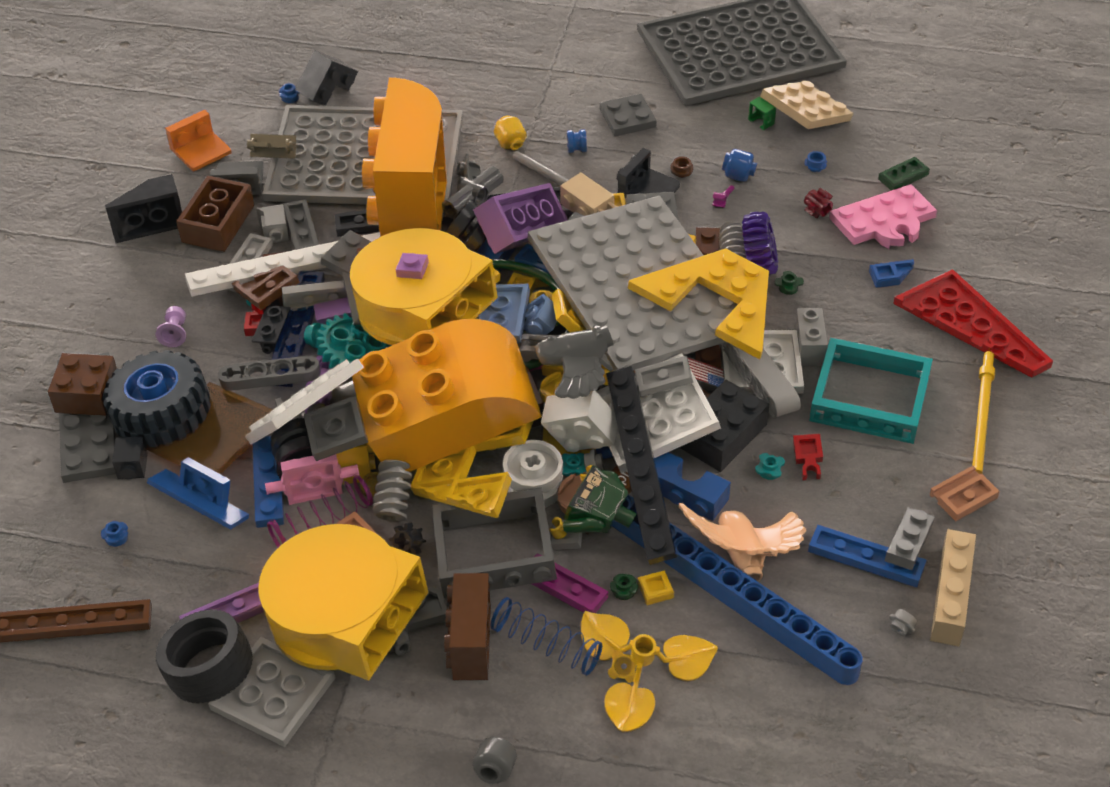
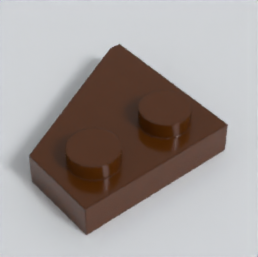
(266, 286)

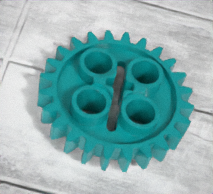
(344, 340)

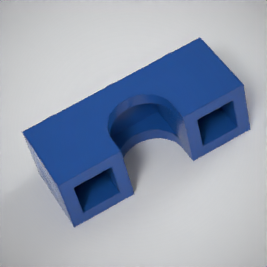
(702, 496)

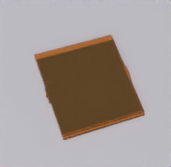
(221, 434)

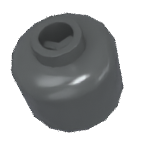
(494, 760)

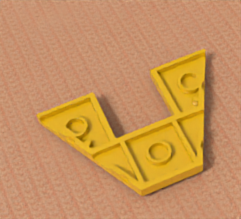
(725, 275)
(448, 481)

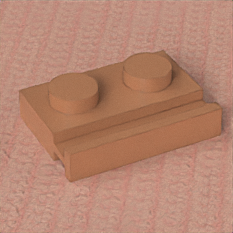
(964, 493)

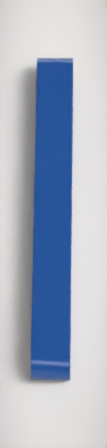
(716, 578)

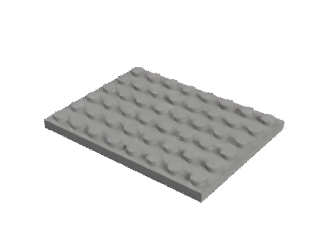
(331, 154)
(598, 257)

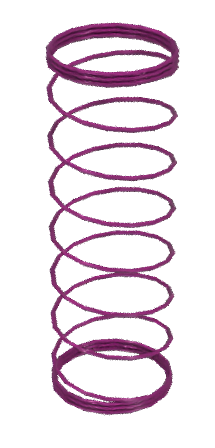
(369, 496)

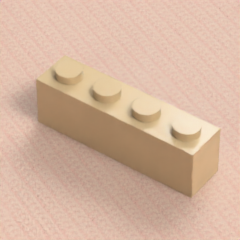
(953, 588)

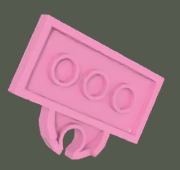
(884, 217)

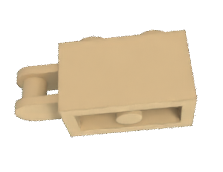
(585, 196)

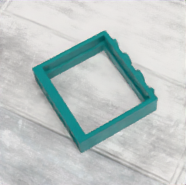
(867, 419)

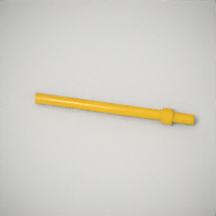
(986, 375)

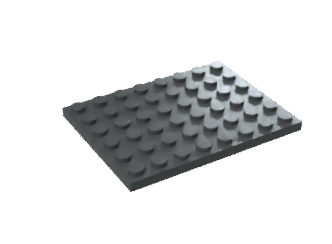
(739, 47)

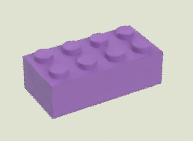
(511, 215)

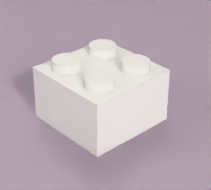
(580, 422)

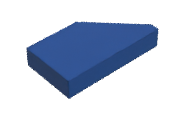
(890, 273)

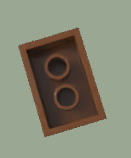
(215, 213)
(468, 626)

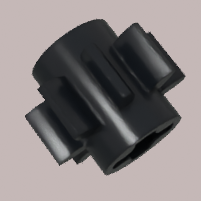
(408, 532)

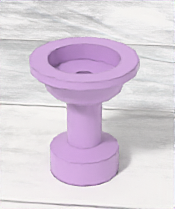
(171, 333)

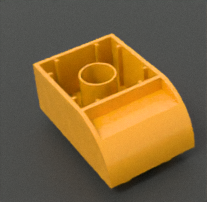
(408, 160)

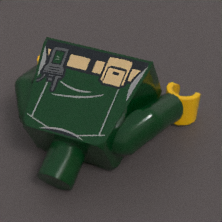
(595, 505)

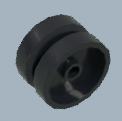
(467, 230)
(290, 443)

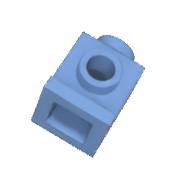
(540, 316)

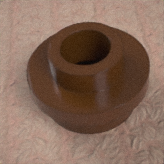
(681, 167)

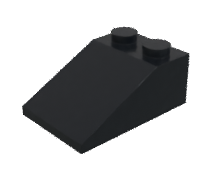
(145, 209)

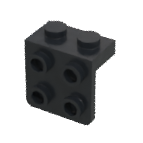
(639, 178)

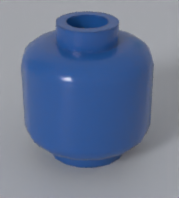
(739, 165)

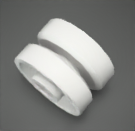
(535, 466)

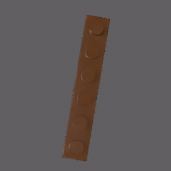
(75, 620)

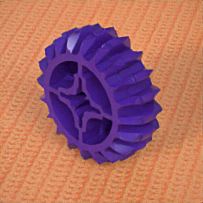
(760, 241)

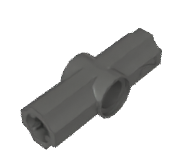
(474, 190)

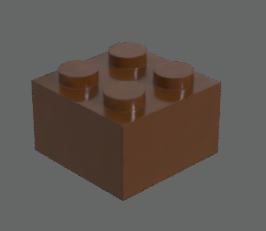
(81, 383)

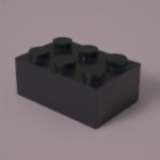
(740, 419)

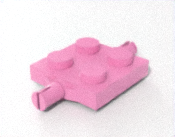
(308, 479)

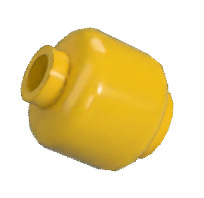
(510, 132)

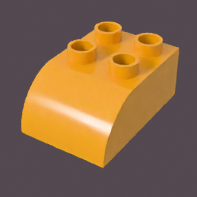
(443, 391)

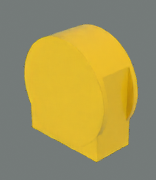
(453, 287)
(340, 597)

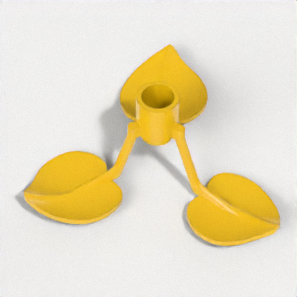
(627, 704)

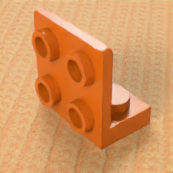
(195, 141)

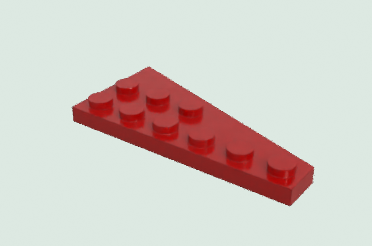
(965, 314)

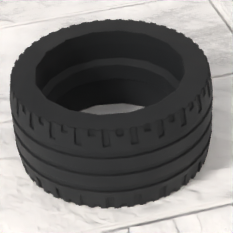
(214, 677)

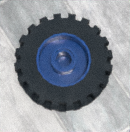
(157, 397)

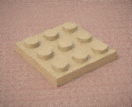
(807, 104)

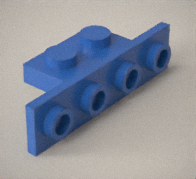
(200, 490)

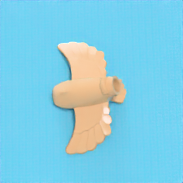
(748, 544)

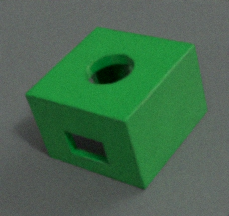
(763, 110)

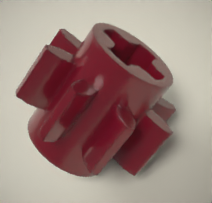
(818, 203)

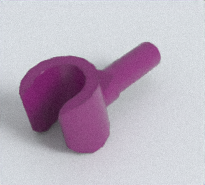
(721, 198)

